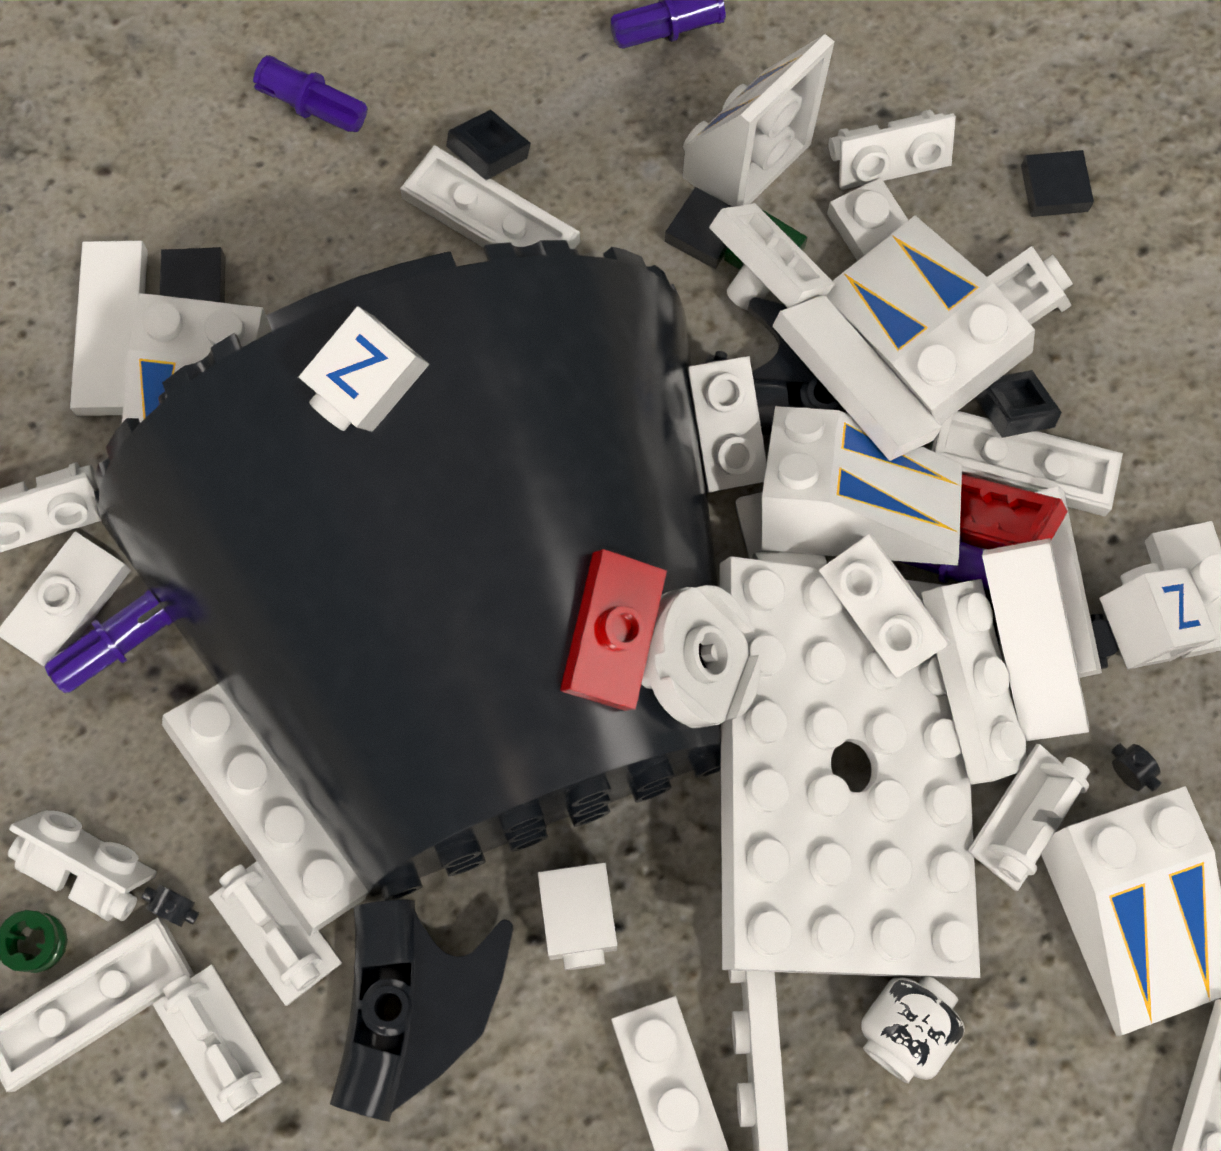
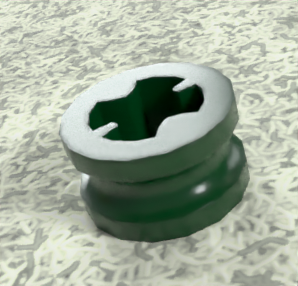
(51, 951)

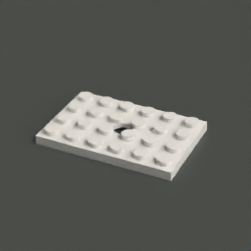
(824, 871)

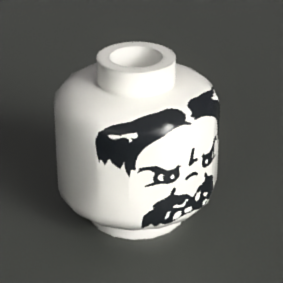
(912, 1027)

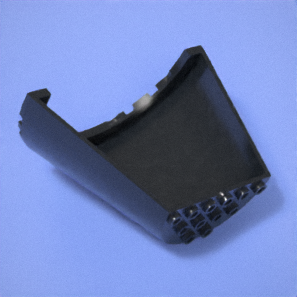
(416, 587)

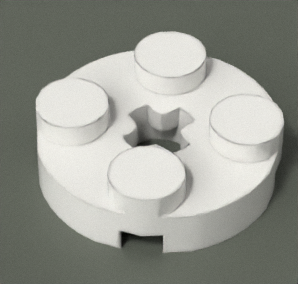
(673, 664)

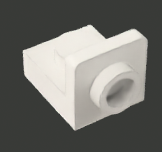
(1033, 284)

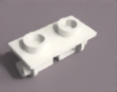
(893, 152)
(728, 423)
(55, 506)
(884, 606)
(1029, 815)
(55, 845)
(272, 932)
(216, 1042)

